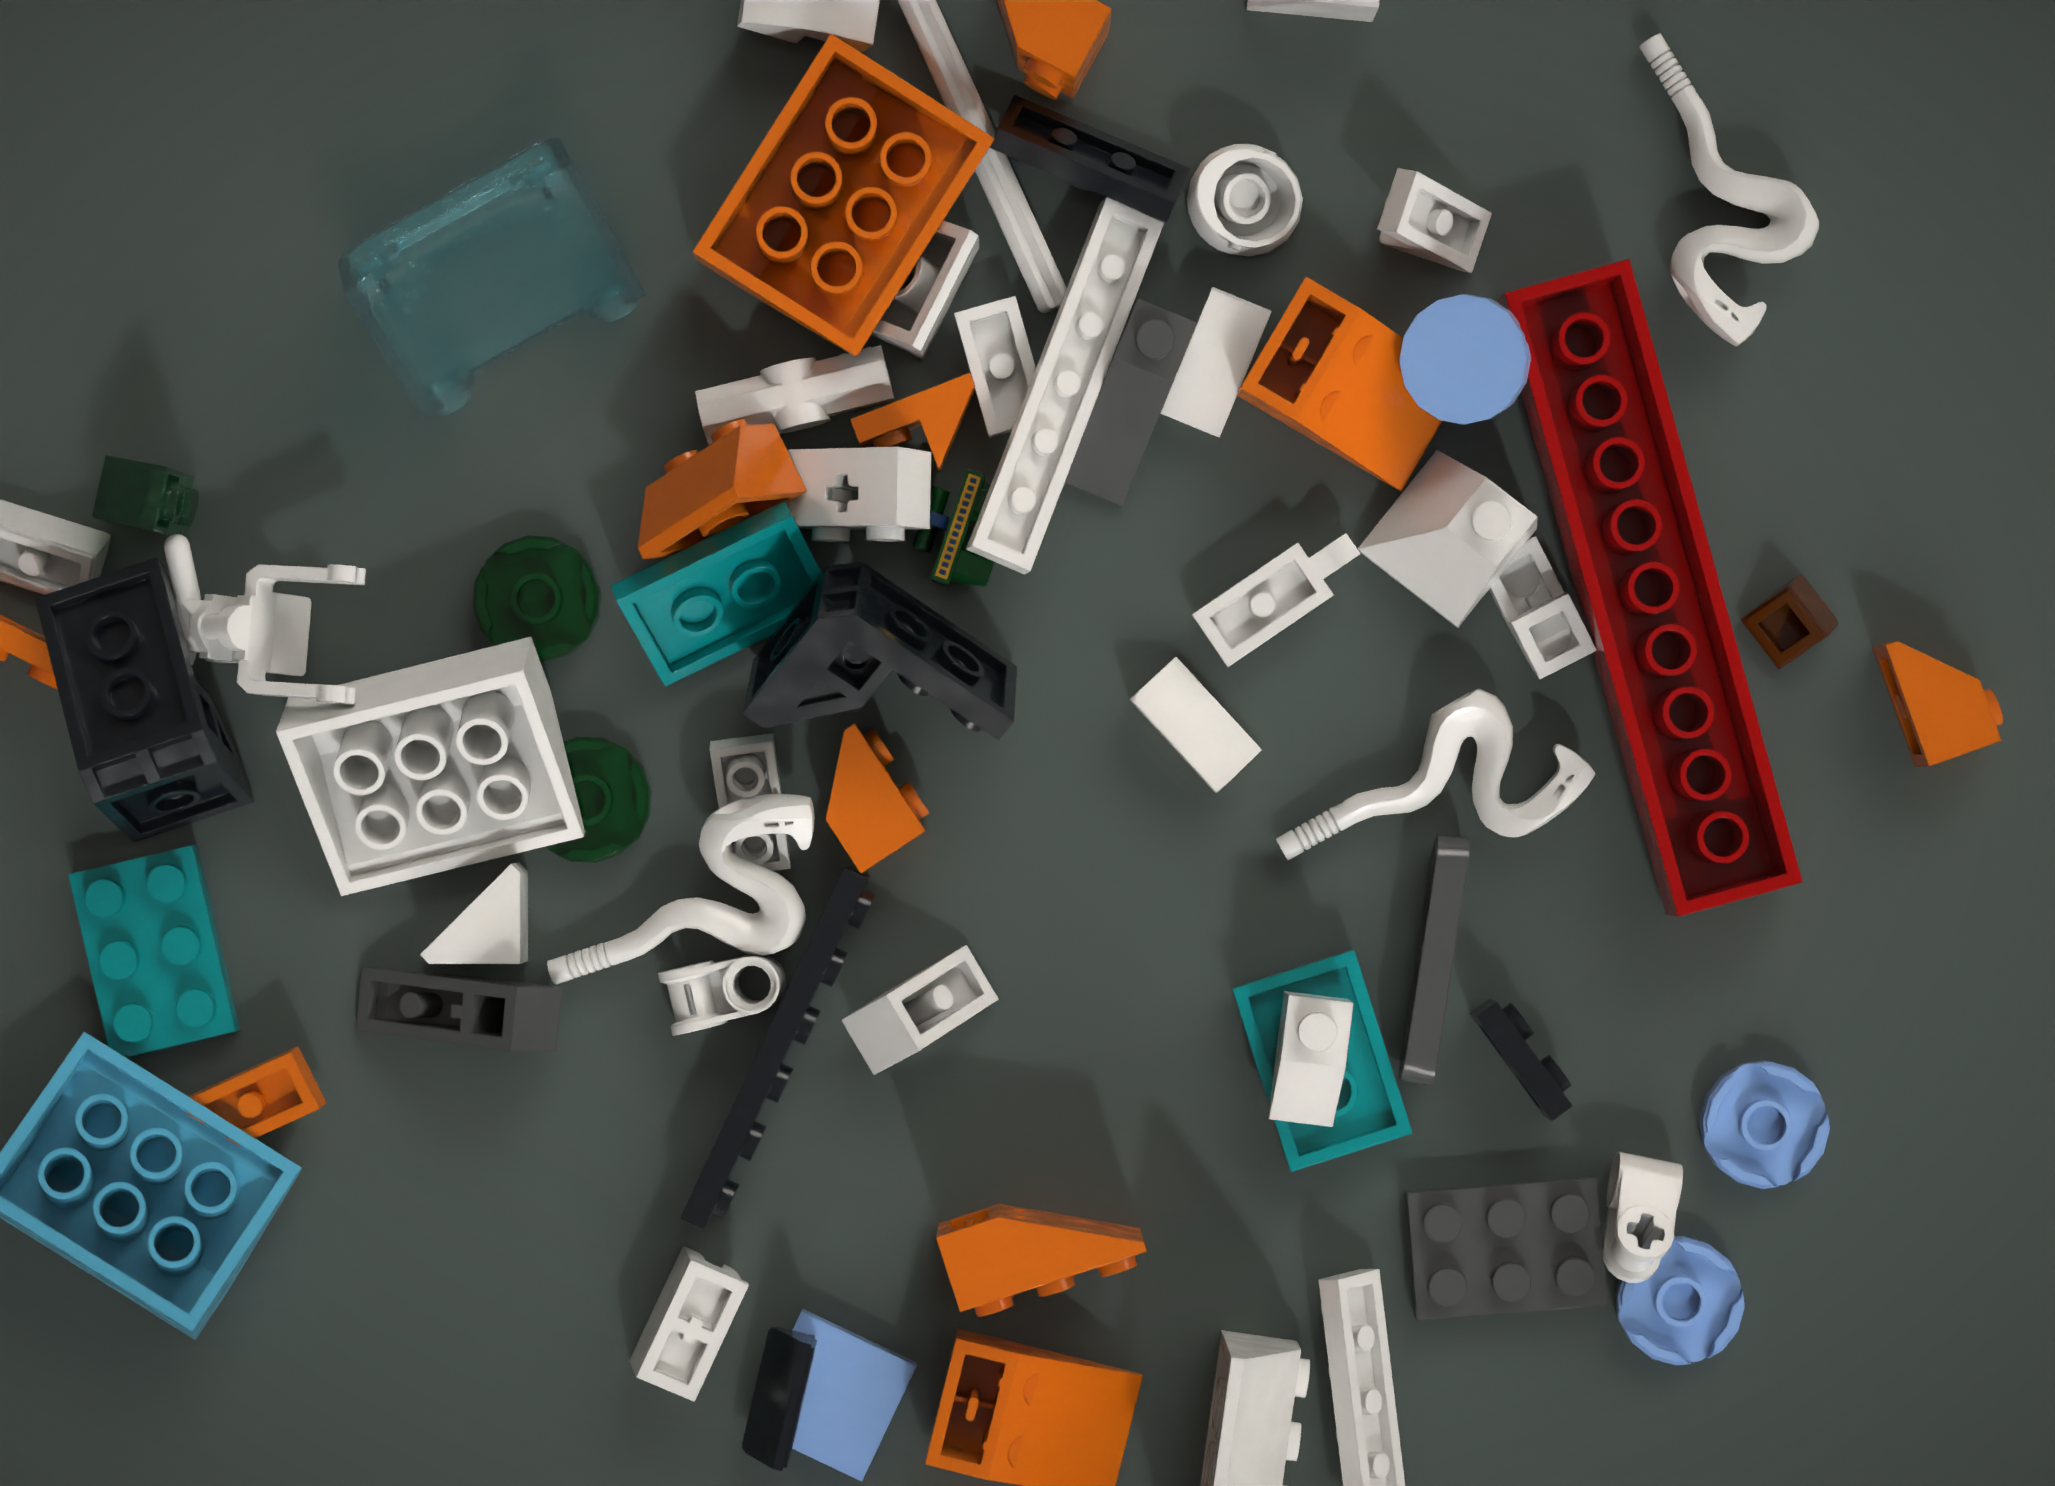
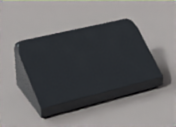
(778, 1396)

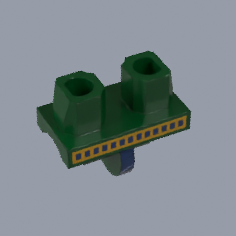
(953, 560)

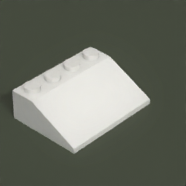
(433, 767)
(1253, 1410)

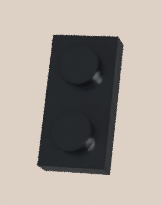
(1539, 1078)

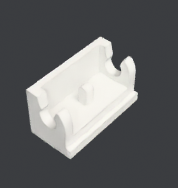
(688, 1324)

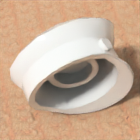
(1244, 200)

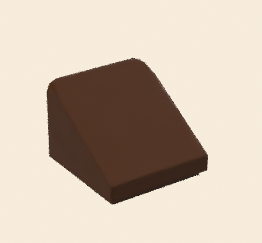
(1790, 621)

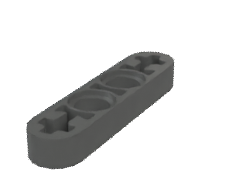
(1434, 959)

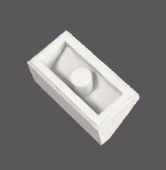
(47, 551)
(1195, 725)

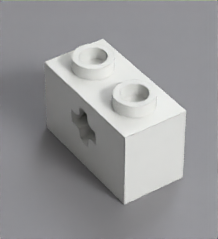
(862, 490)

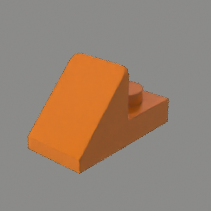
(934, 409)

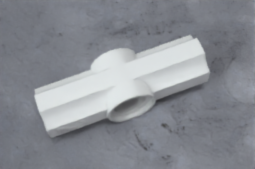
(799, 392)

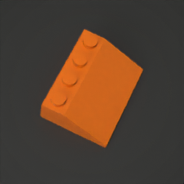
(842, 196)

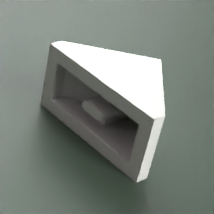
(490, 928)

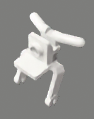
(256, 629)

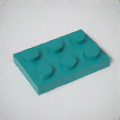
(718, 593)
(154, 951)
(1369, 1099)

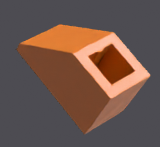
(865, 803)

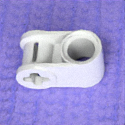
(718, 991)
(1641, 1208)

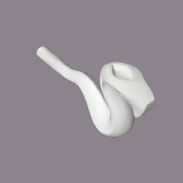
(1790, 212)
(1488, 722)
(761, 933)

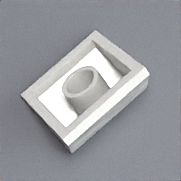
(928, 290)

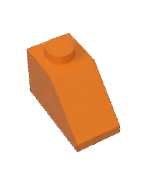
(1937, 705)

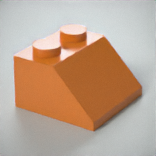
(1055, 41)
(717, 488)

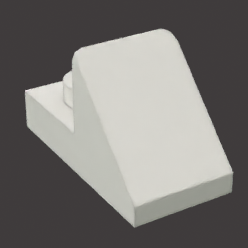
(1432, 221)

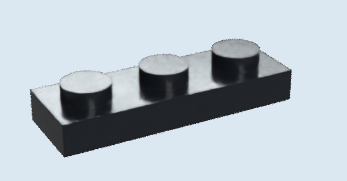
(1089, 158)

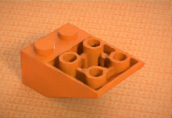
(1341, 385)
(1021, 1249)
(1031, 1415)

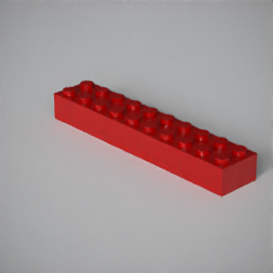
(1650, 592)

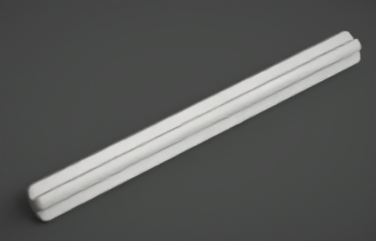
(994, 169)

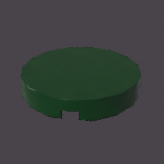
(537, 592)
(610, 797)

